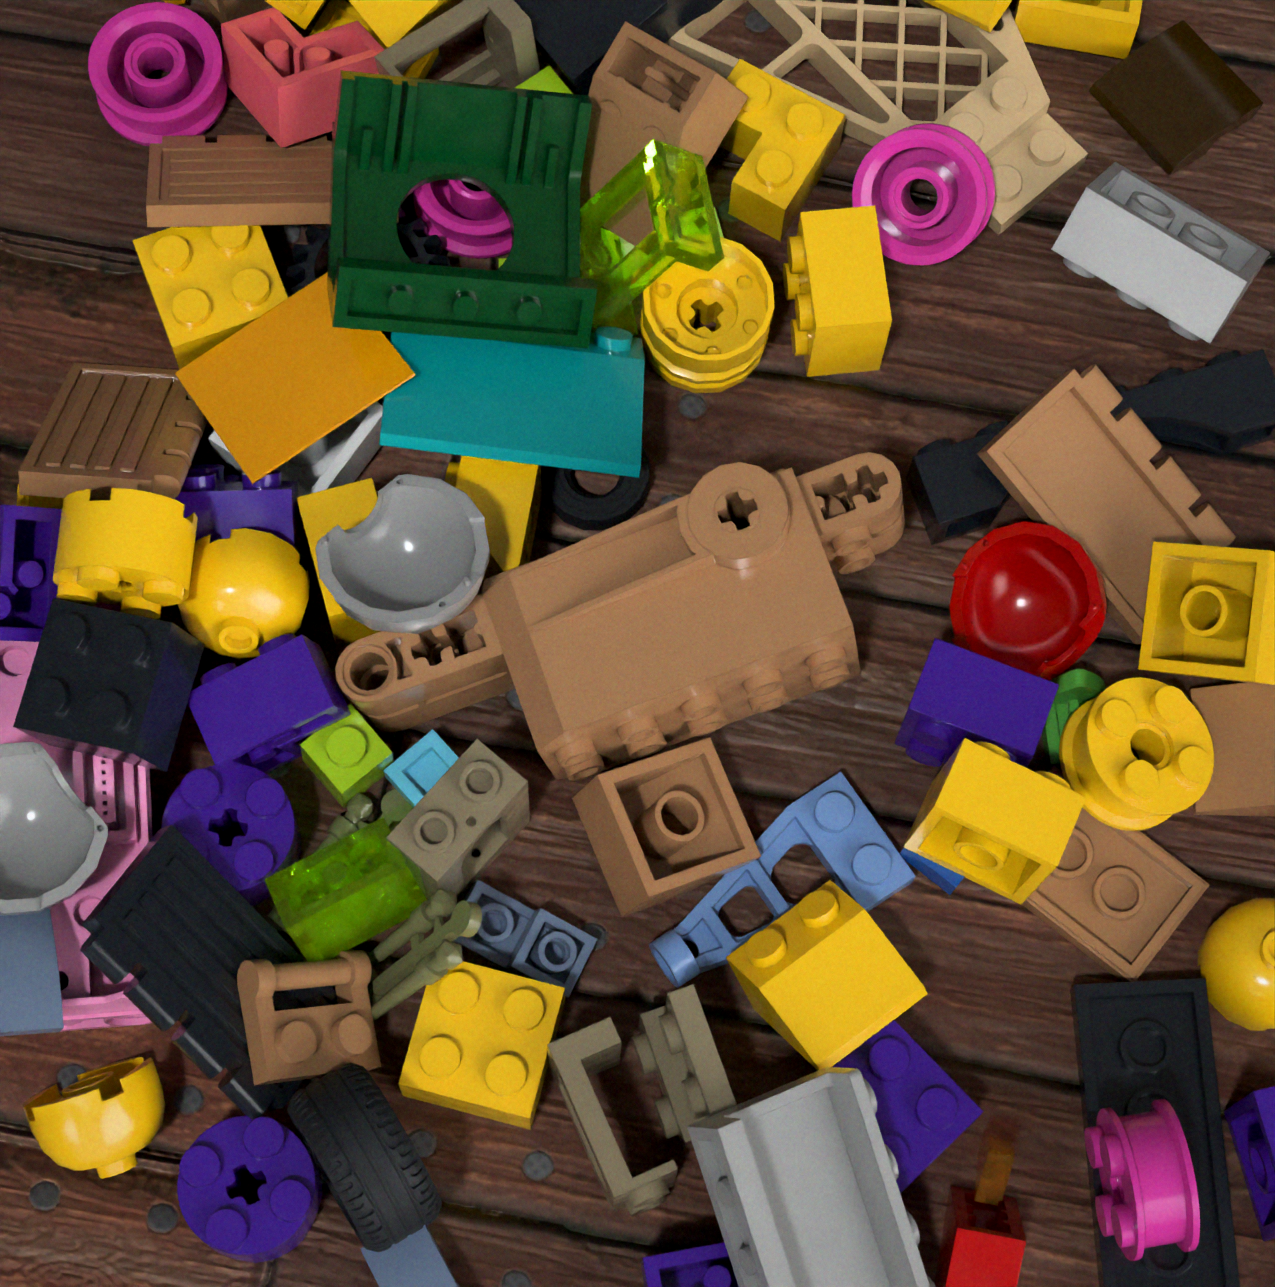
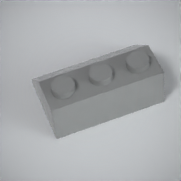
(1159, 252)

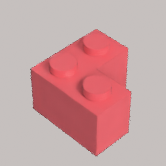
(289, 78)

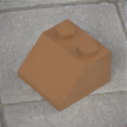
(665, 826)

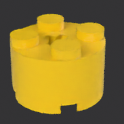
(124, 551)

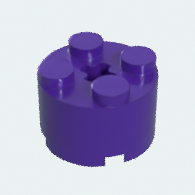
(216, 801)
(213, 1175)

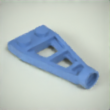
(843, 839)

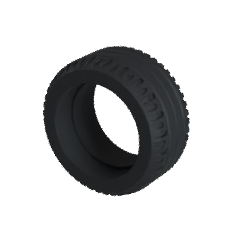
(365, 1157)

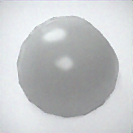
(410, 559)
(45, 832)

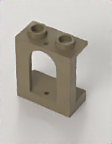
(508, 37)
(469, 809)
(571, 1064)

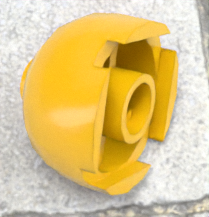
(244, 592)
(1240, 964)
(100, 1117)

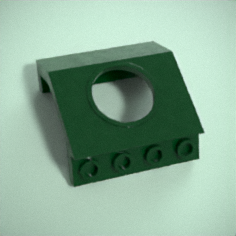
(504, 139)

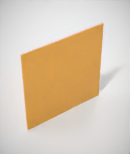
(290, 380)

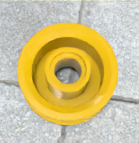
(1165, 734)

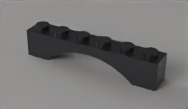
(1208, 408)

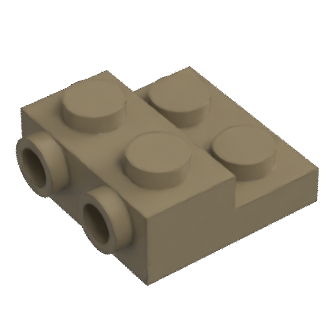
(686, 1062)

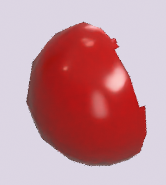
(1028, 599)

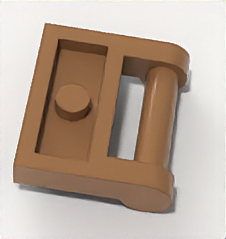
(309, 1039)

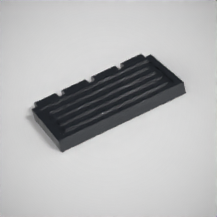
(183, 942)

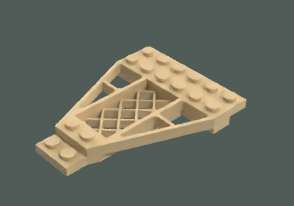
(1001, 114)

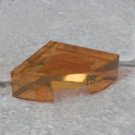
(993, 1169)

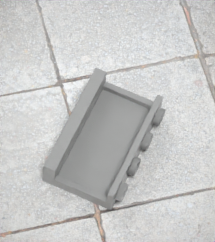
(809, 1188)

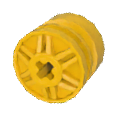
(733, 295)

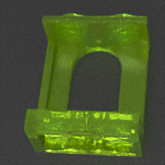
(681, 224)

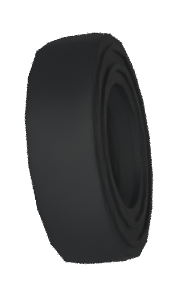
(595, 511)

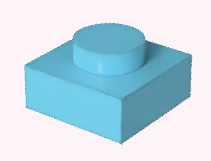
(420, 767)

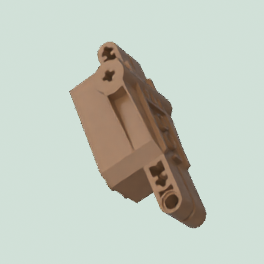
(656, 621)

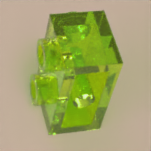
(346, 893)

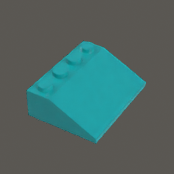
(522, 401)

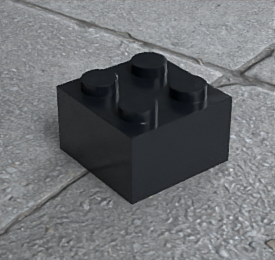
(109, 684)

